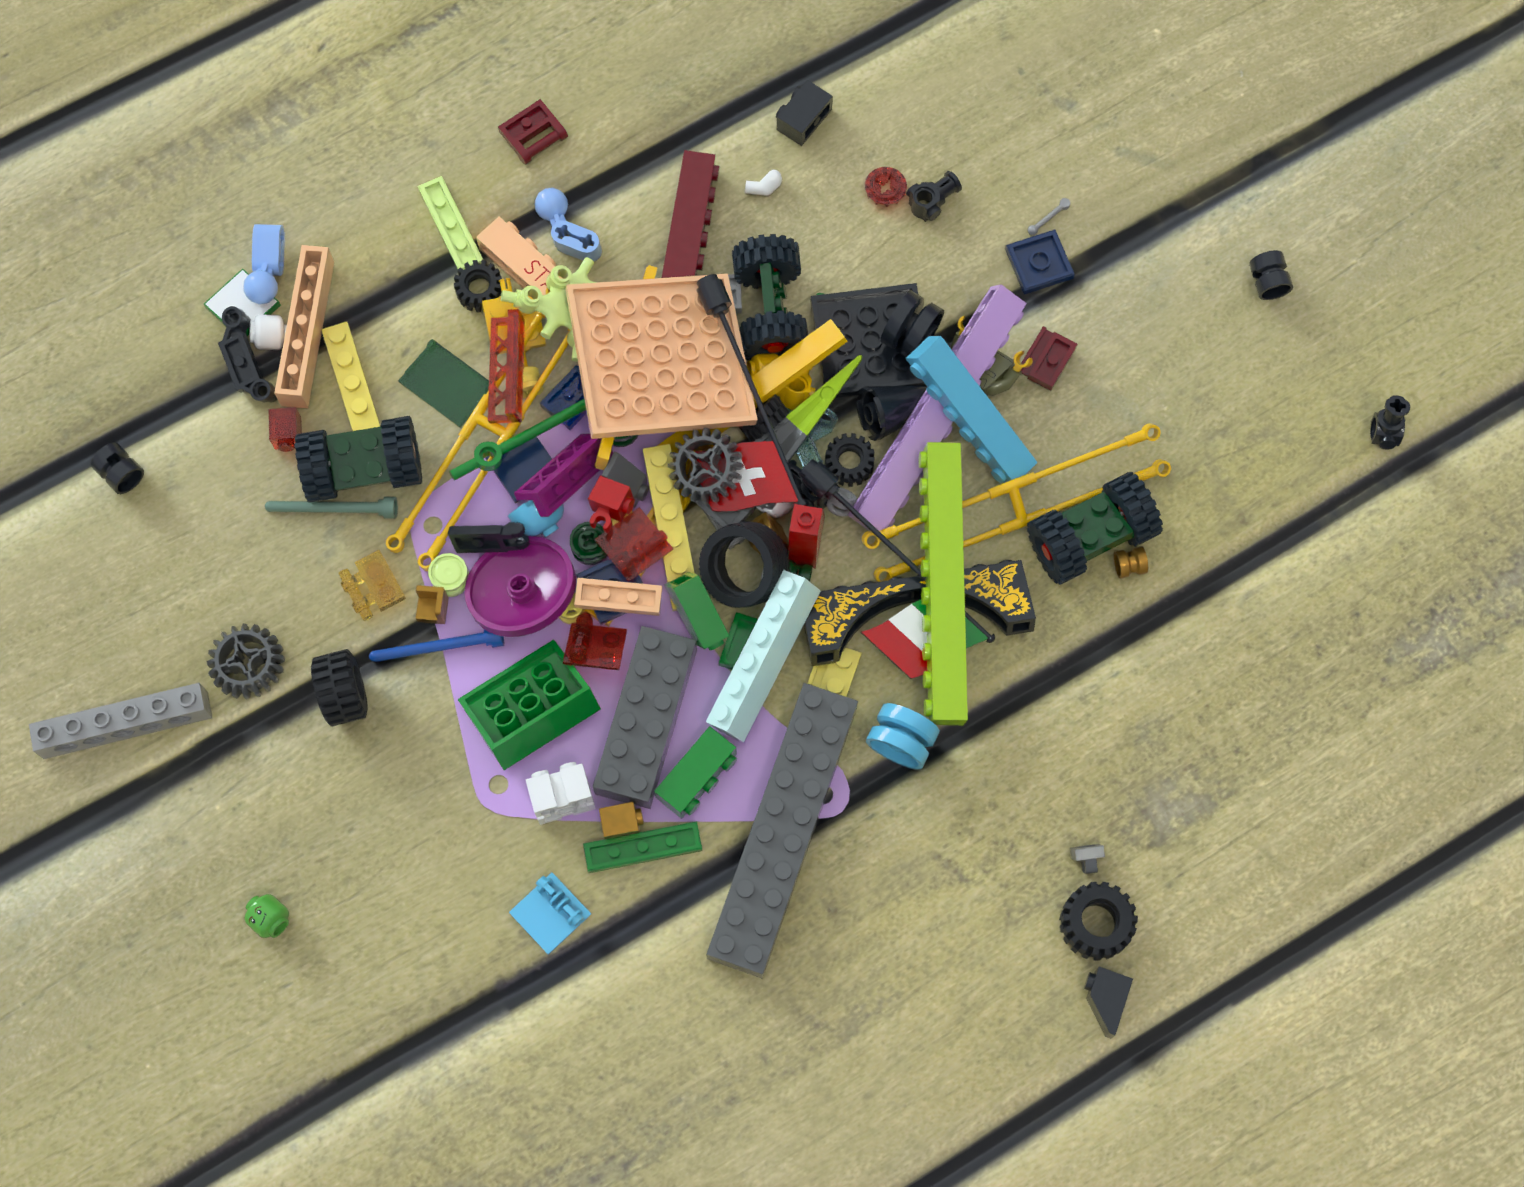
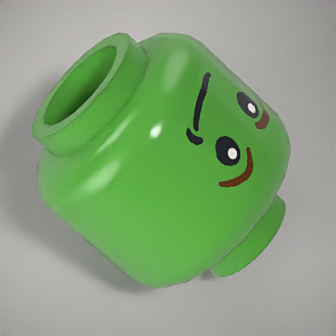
(266, 916)

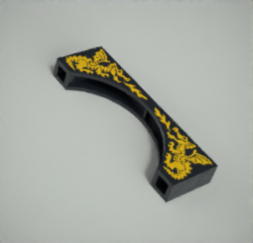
(991, 590)

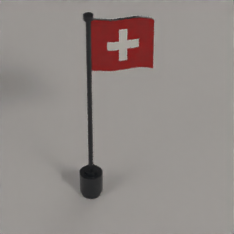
(765, 470)

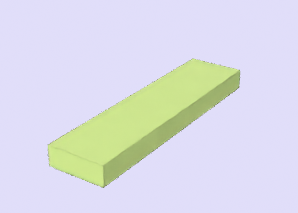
(449, 222)

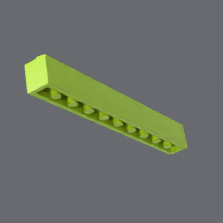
(944, 584)

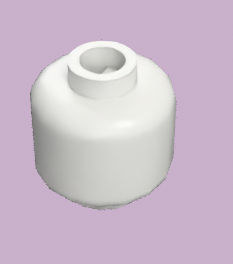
(267, 332)

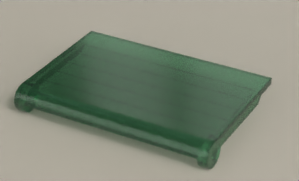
(445, 383)

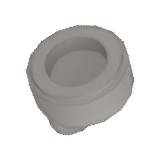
(848, 496)

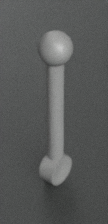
(1064, 204)

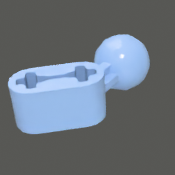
(552, 205)
(267, 262)

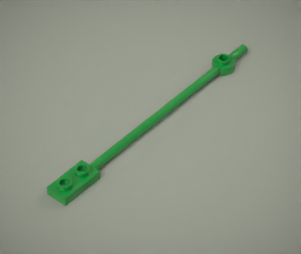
(496, 451)

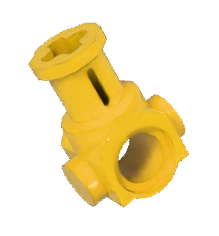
(797, 391)

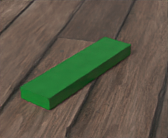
(642, 847)

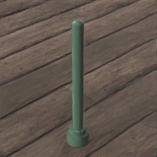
(384, 507)

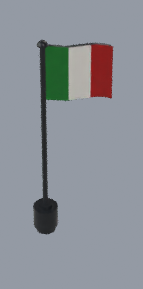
(901, 635)

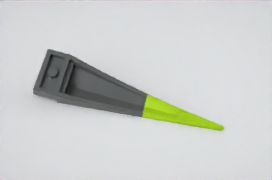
(793, 431)

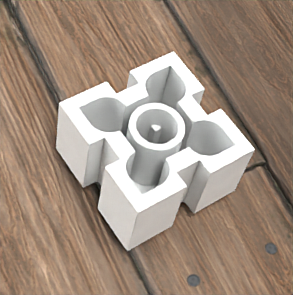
(560, 793)

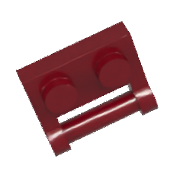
(528, 125)

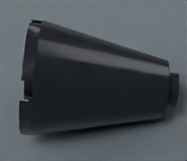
(886, 408)

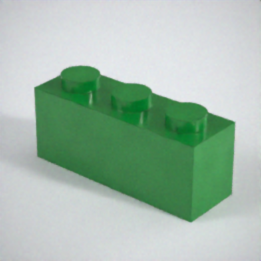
(696, 773)

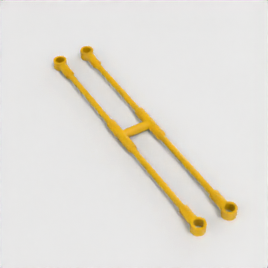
(476, 418)
(1012, 487)

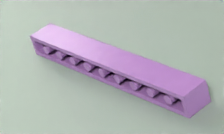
(927, 423)

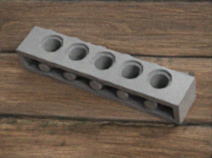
(120, 721)

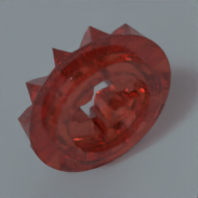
(880, 177)

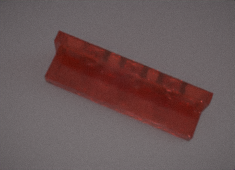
(513, 368)

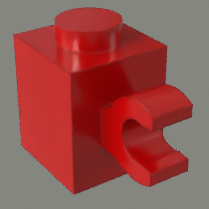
(608, 501)

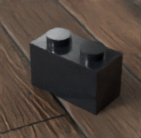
(804, 112)

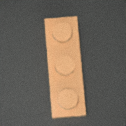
(618, 596)

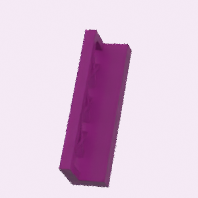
(562, 475)

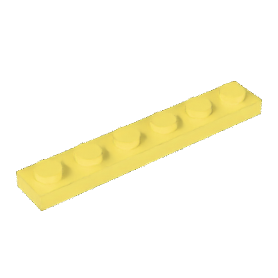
(350, 377)
(668, 511)

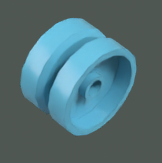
(902, 736)

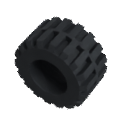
(339, 687)
(1115, 904)

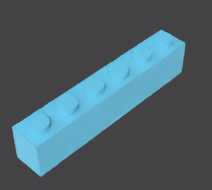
(970, 409)

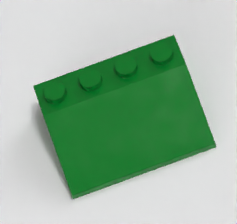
(529, 704)

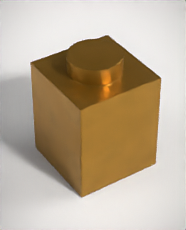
(621, 820)

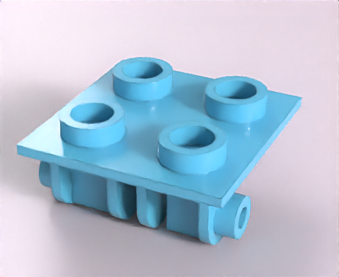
(550, 913)

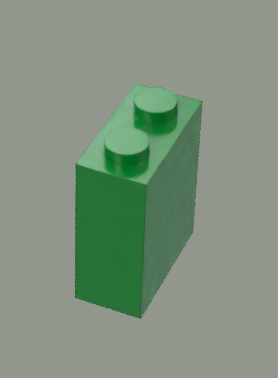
(697, 611)

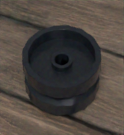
(911, 323)

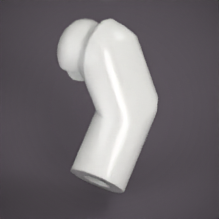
(766, 185)

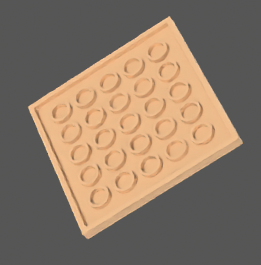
(656, 358)

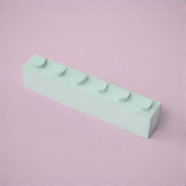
(763, 656)

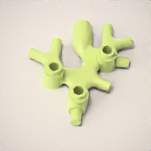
(553, 304)

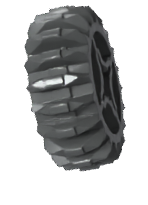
(700, 474)
(222, 666)

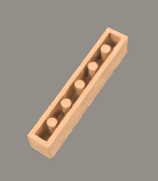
(304, 327)

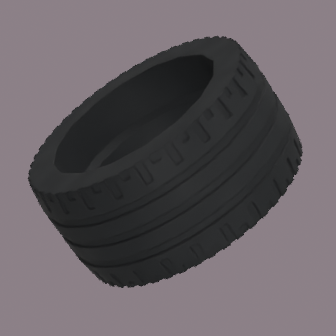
(714, 572)

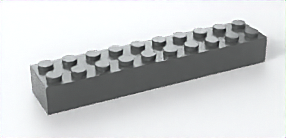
(782, 831)

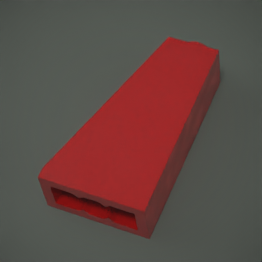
(805, 534)

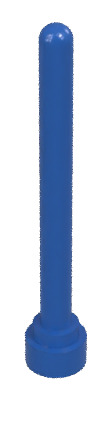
(437, 645)

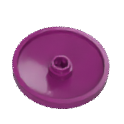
(520, 588)

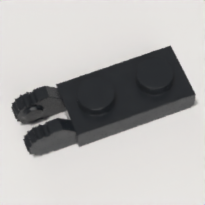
(488, 538)

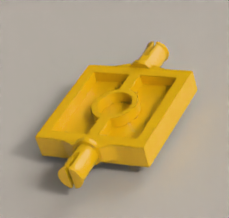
(496, 308)

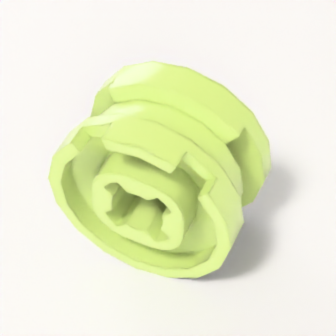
(449, 572)

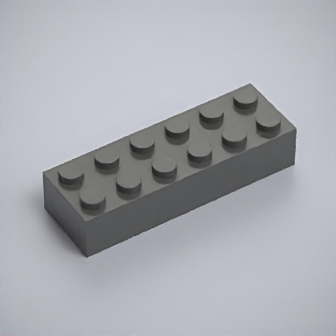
(645, 717)

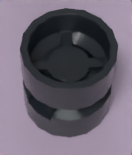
(1270, 275)
(117, 468)

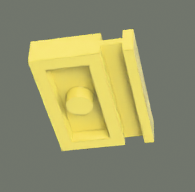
(836, 676)

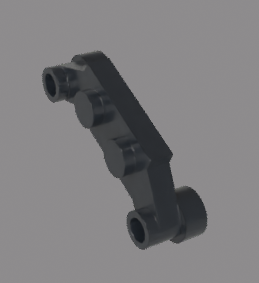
(240, 357)

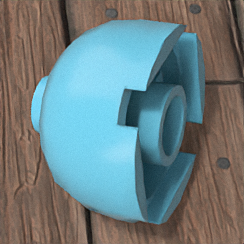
(534, 524)

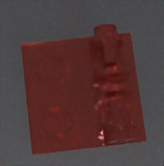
(634, 544)
(594, 645)

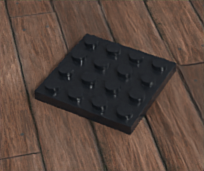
(861, 320)

